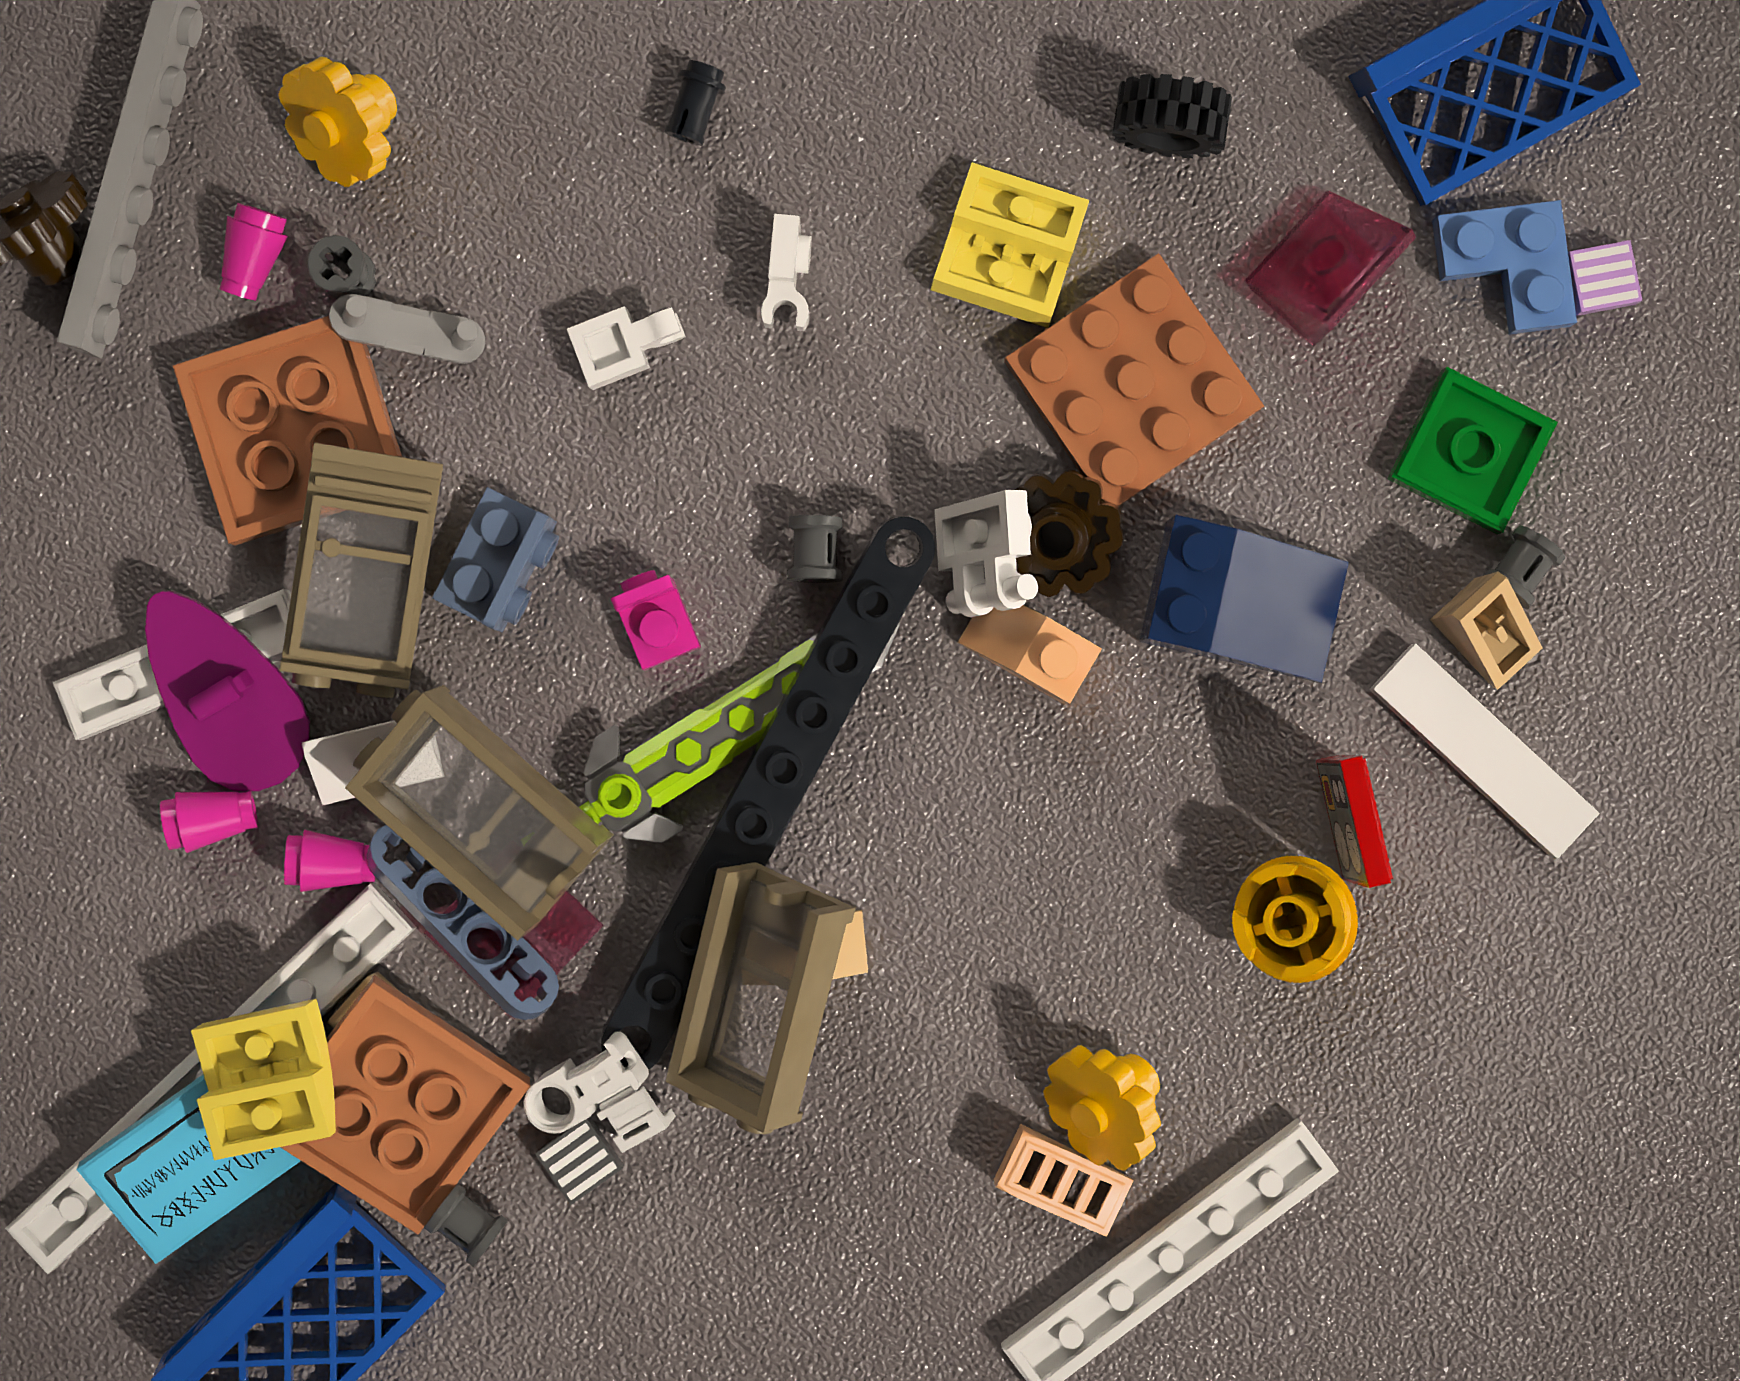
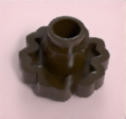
(39, 228)
(1069, 532)

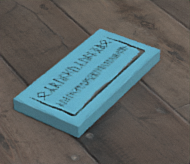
(165, 1178)

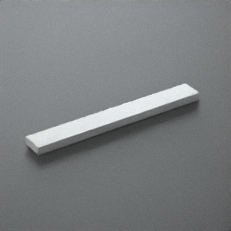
(321, 970)

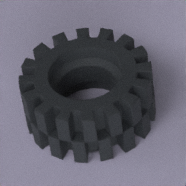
(1172, 116)

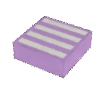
(1604, 278)

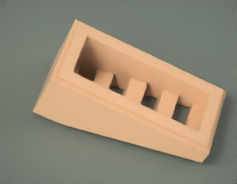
(1015, 1162)

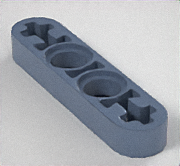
(453, 929)

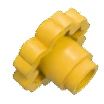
(338, 119)
(1105, 1104)

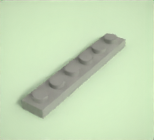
(125, 190)

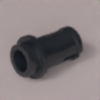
(695, 101)

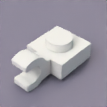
(788, 256)
(614, 346)

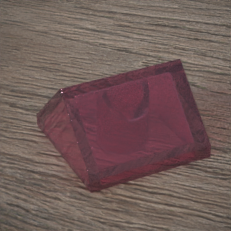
(1327, 264)

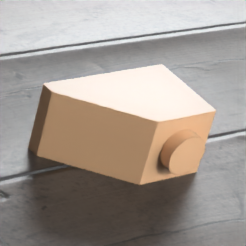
(1032, 650)

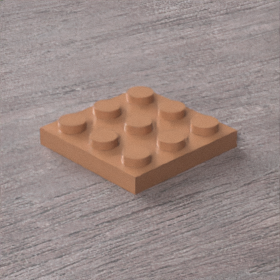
(1133, 382)
(263, 410)
(408, 1105)

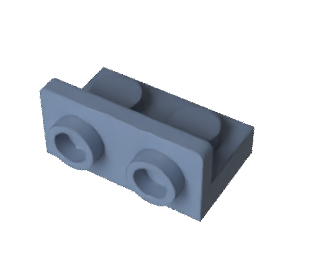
(497, 560)

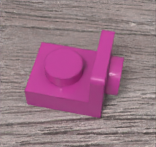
(655, 619)

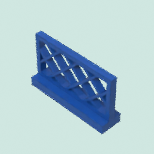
(1457, 40)
(274, 1276)

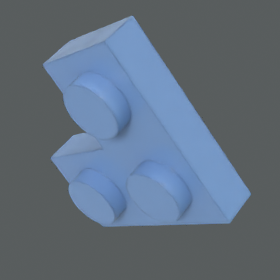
(1521, 245)

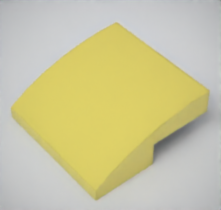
(1009, 245)
(265, 1079)

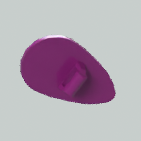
(224, 695)

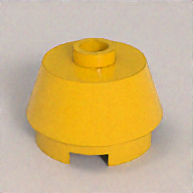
(1295, 919)

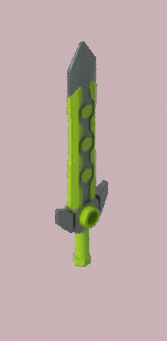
(683, 753)

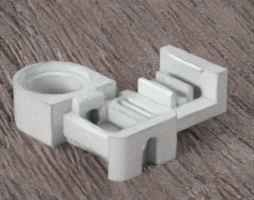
(606, 1085)

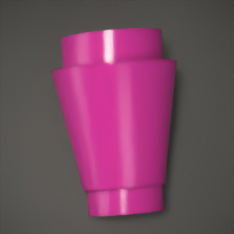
(250, 250)
(206, 817)
(325, 861)

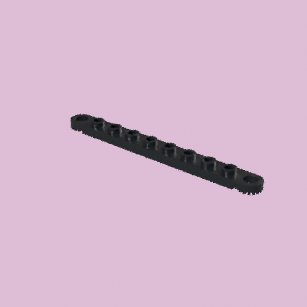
(775, 775)

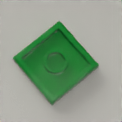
(1472, 450)

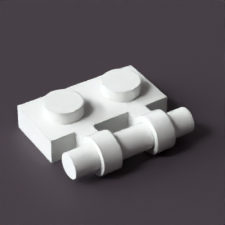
(991, 534)

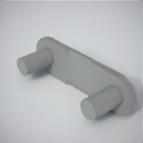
(406, 329)

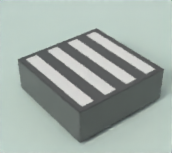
(579, 1160)

